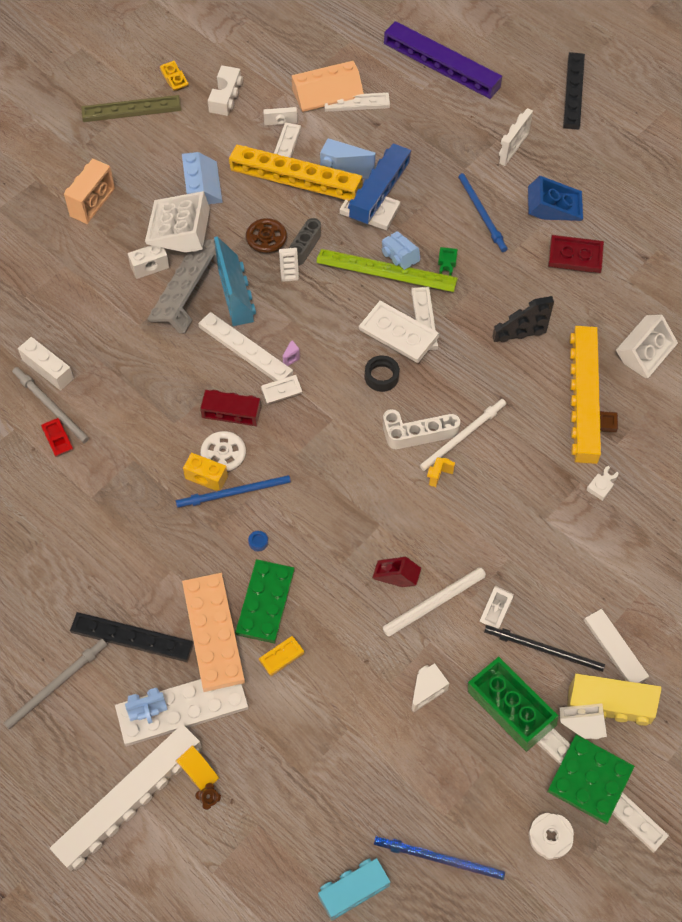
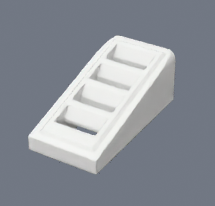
(288, 265)

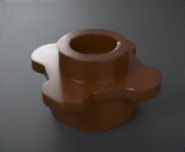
(212, 800)

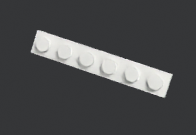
(244, 347)

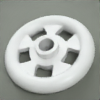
(233, 439)

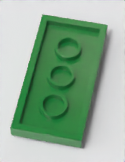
(265, 601)

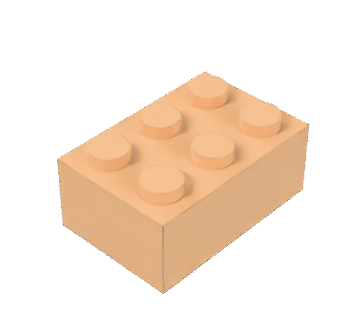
(89, 191)

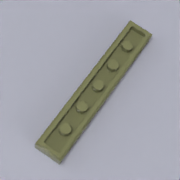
(131, 108)

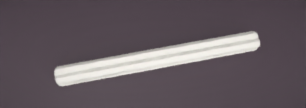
(434, 601)

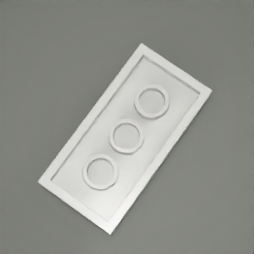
(399, 331)

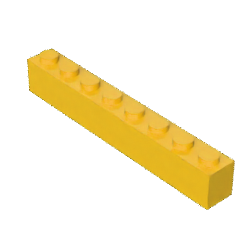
(585, 395)

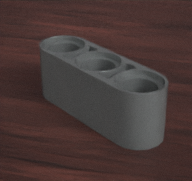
(306, 239)

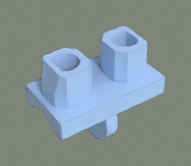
(147, 706)

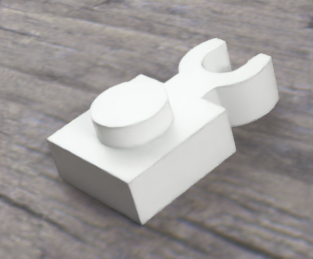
(602, 484)

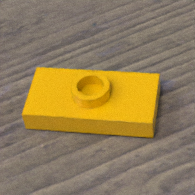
(281, 656)

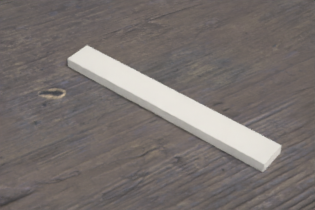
(625, 811)

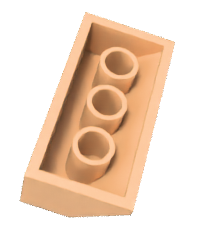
(326, 85)

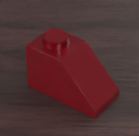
(397, 571)

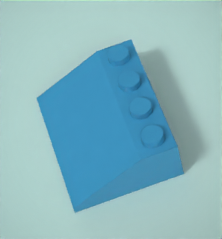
(234, 284)

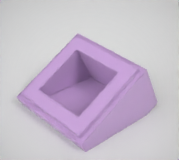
(291, 354)

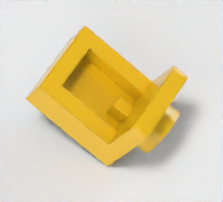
(441, 465)

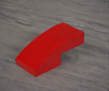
(56, 437)

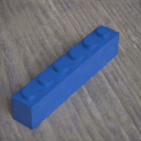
(379, 183)

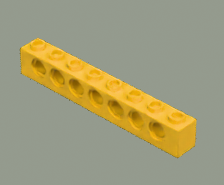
(295, 172)

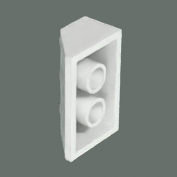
(647, 345)

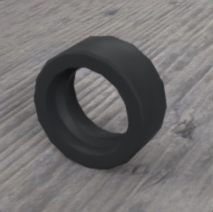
(381, 361)

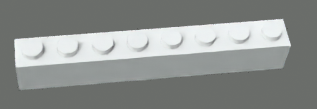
(123, 800)

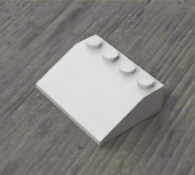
(179, 222)

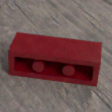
(230, 407)

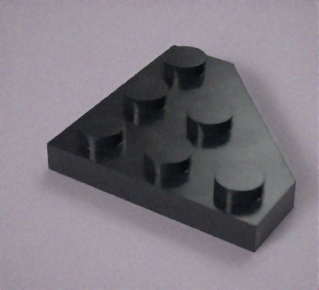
(529, 322)

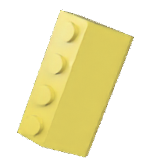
(620, 699)

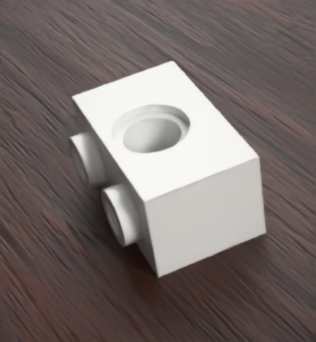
(148, 261)

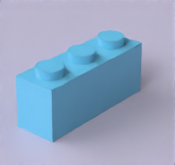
(353, 888)

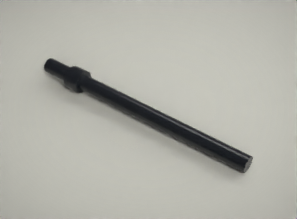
(505, 635)

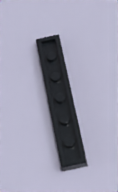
(132, 637)

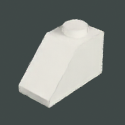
(428, 686)
(585, 720)

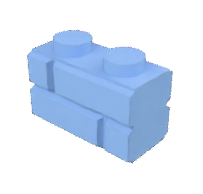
(400, 250)

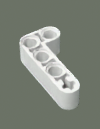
(445, 426)

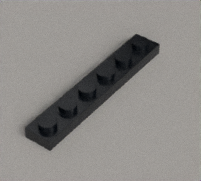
(573, 91)

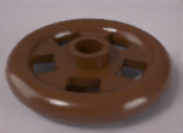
(266, 235)

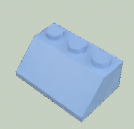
(202, 175)

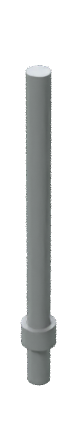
(27, 382)
(87, 656)

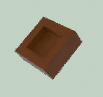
(608, 421)

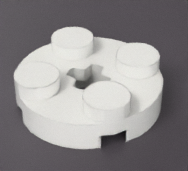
(548, 848)

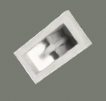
(497, 607)

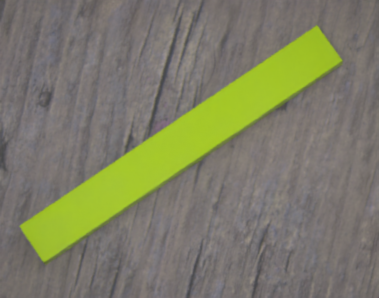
(387, 270)

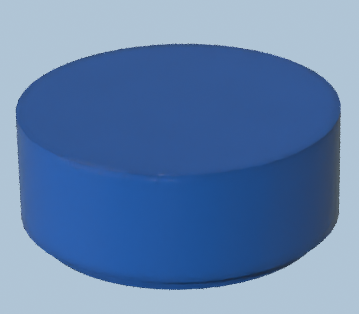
(258, 541)

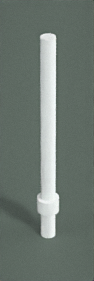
(488, 413)

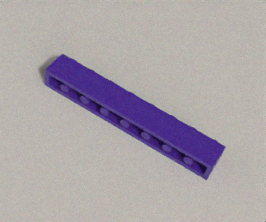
(443, 60)

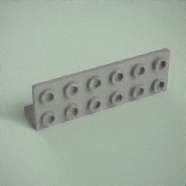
(180, 287)

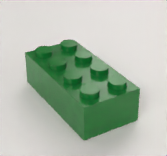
(512, 704)

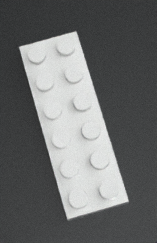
(186, 706)

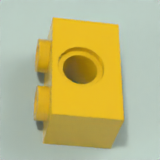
(205, 472)

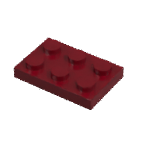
(576, 253)

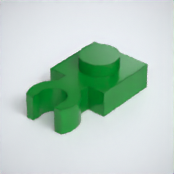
(447, 259)

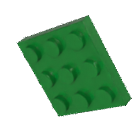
(591, 779)

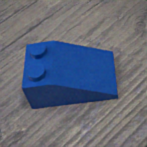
(554, 200)

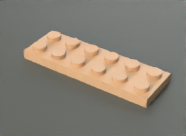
(213, 632)

